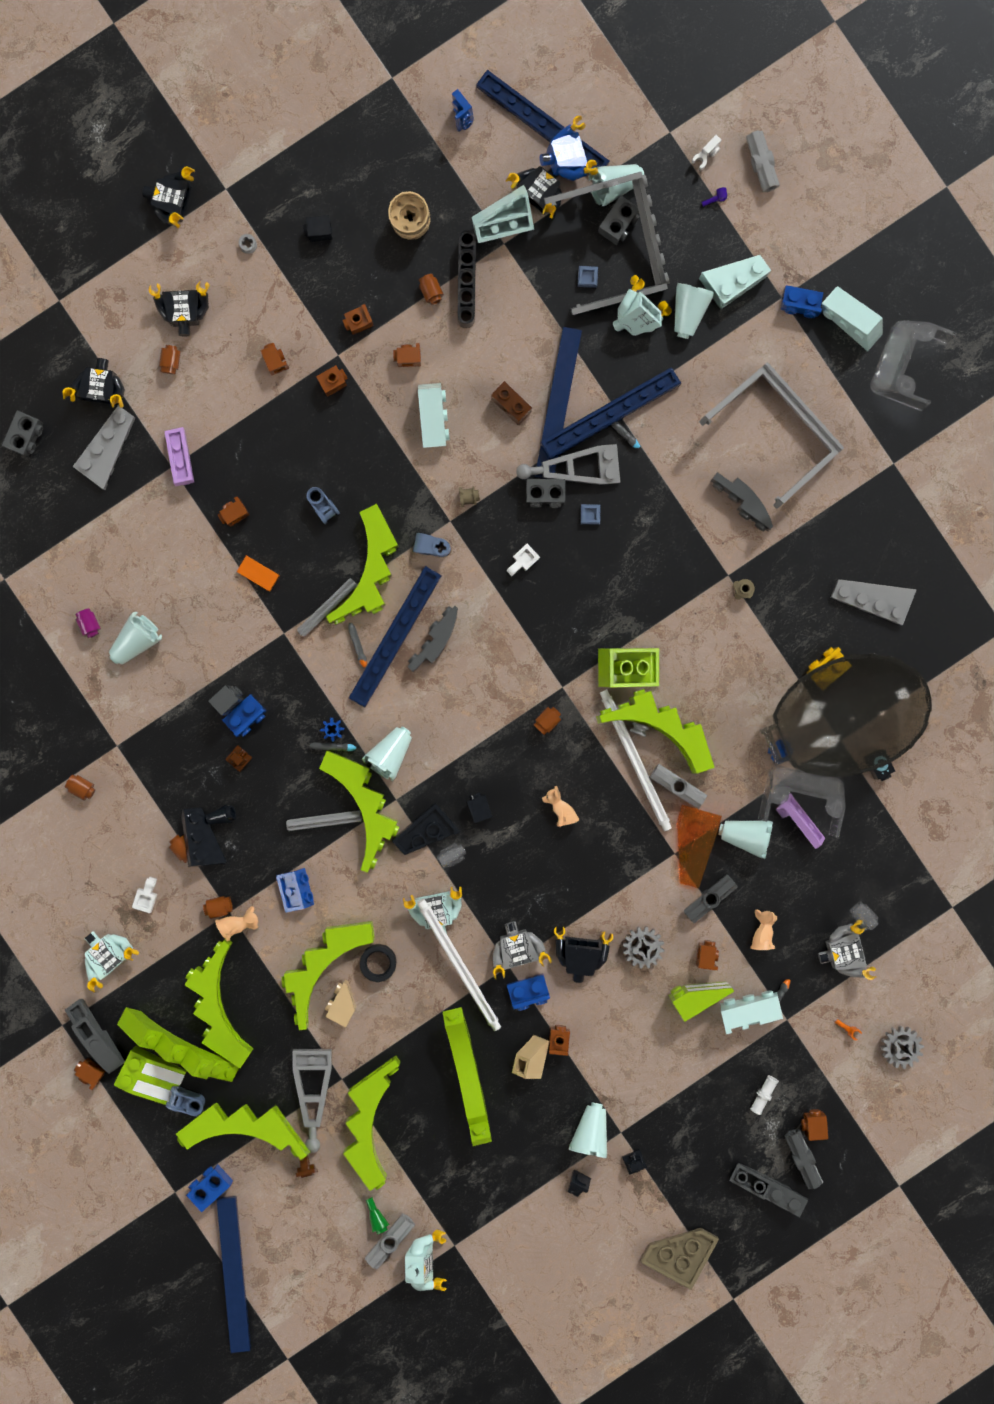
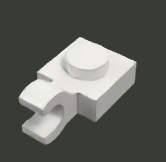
(710, 149)
(524, 558)
(146, 898)

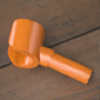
(850, 1030)

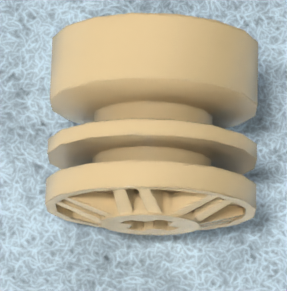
(409, 204)

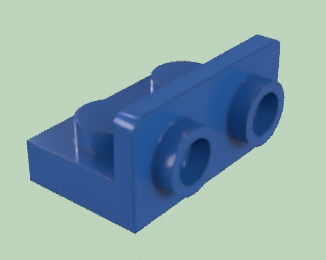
(463, 111)
(801, 301)
(244, 715)
(295, 890)
(528, 992)

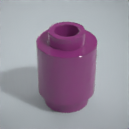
(87, 623)

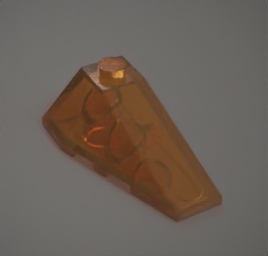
(695, 841)

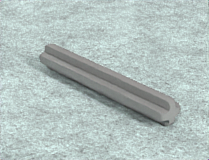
(327, 607)
(324, 820)

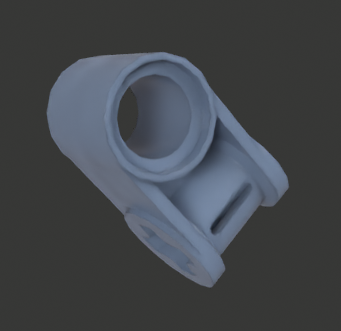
(323, 505)
(428, 544)
(184, 1101)

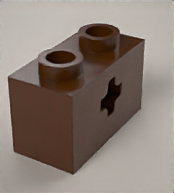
(511, 403)

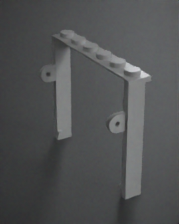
(648, 222)
(799, 408)

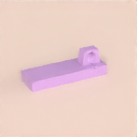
(179, 456)
(799, 816)

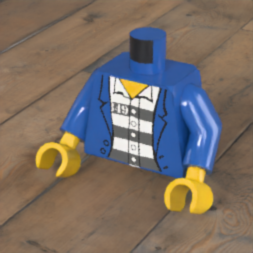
(567, 154)

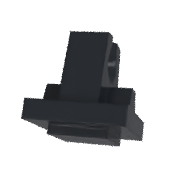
(634, 1162)
(579, 1183)

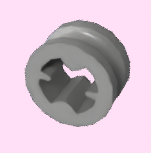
(243, 238)
(639, 729)

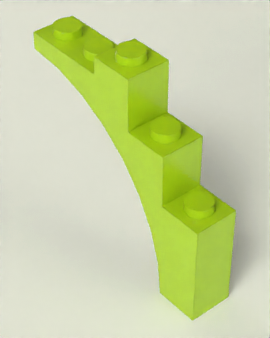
(376, 571)
(689, 739)
(377, 825)
(302, 981)
(206, 983)
(174, 1049)

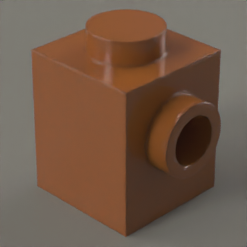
(332, 380)
(815, 1125)

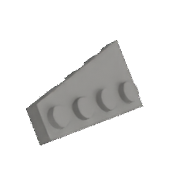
(102, 453)
(880, 600)

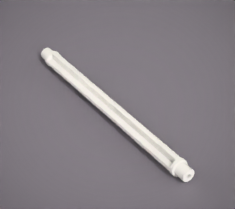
(637, 764)
(457, 962)

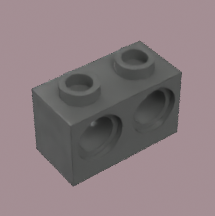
(616, 219)
(17, 432)
(545, 487)
(226, 699)

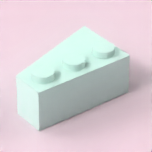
(750, 1010)

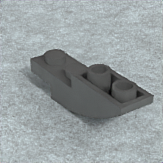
(750, 506)
(441, 634)
(93, 1038)
(769, 1189)

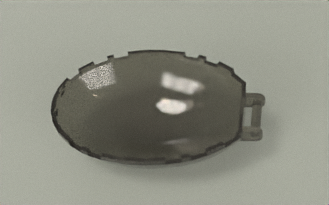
(850, 716)

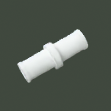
(764, 1095)

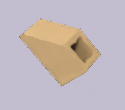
(343, 1005)
(531, 1058)

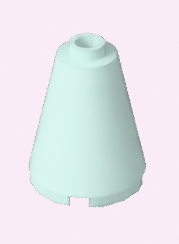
(605, 173)
(690, 308)
(135, 637)
(389, 753)
(748, 835)
(591, 1132)

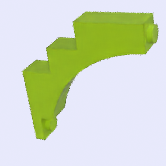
(468, 1076)
(366, 1096)
(270, 1127)

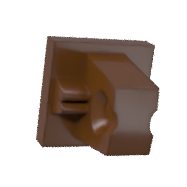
(238, 758)
(306, 1169)

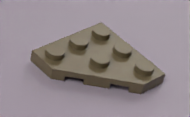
(681, 1255)

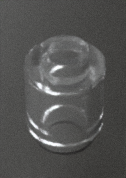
(451, 855)
(863, 912)

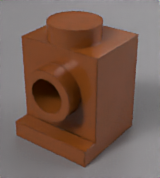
(364, 323)
(408, 356)
(274, 358)
(233, 512)
(707, 955)
(559, 1048)
(89, 1072)

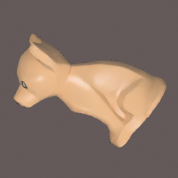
(564, 812)
(232, 925)
(763, 936)

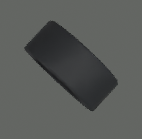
(378, 977)

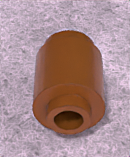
(431, 289)
(169, 359)
(547, 720)
(80, 787)
(178, 847)
(218, 907)

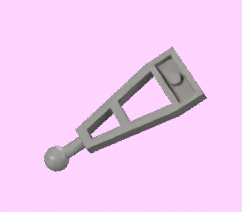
(607, 464)
(312, 1060)

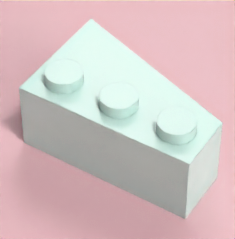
(504, 217)
(734, 279)
(853, 317)
(432, 415)

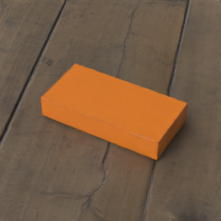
(258, 573)

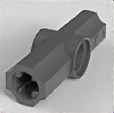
(720, 890)
(803, 1159)

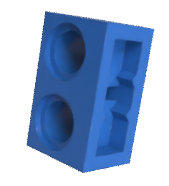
(211, 1189)

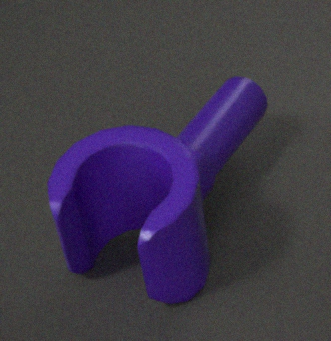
(721, 196)

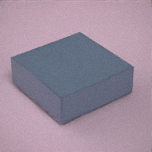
(587, 276)
(590, 514)

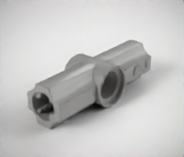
(762, 161)
(668, 779)
(382, 1250)

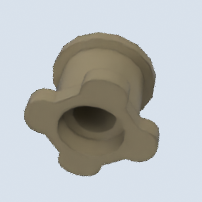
(468, 496)
(739, 593)

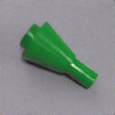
(377, 1220)

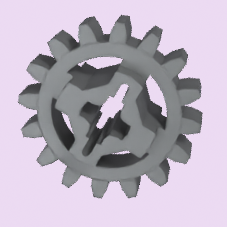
(634, 949)
(896, 1053)

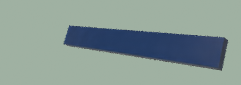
(529, 113)
(560, 389)
(610, 413)
(395, 636)
(233, 1274)

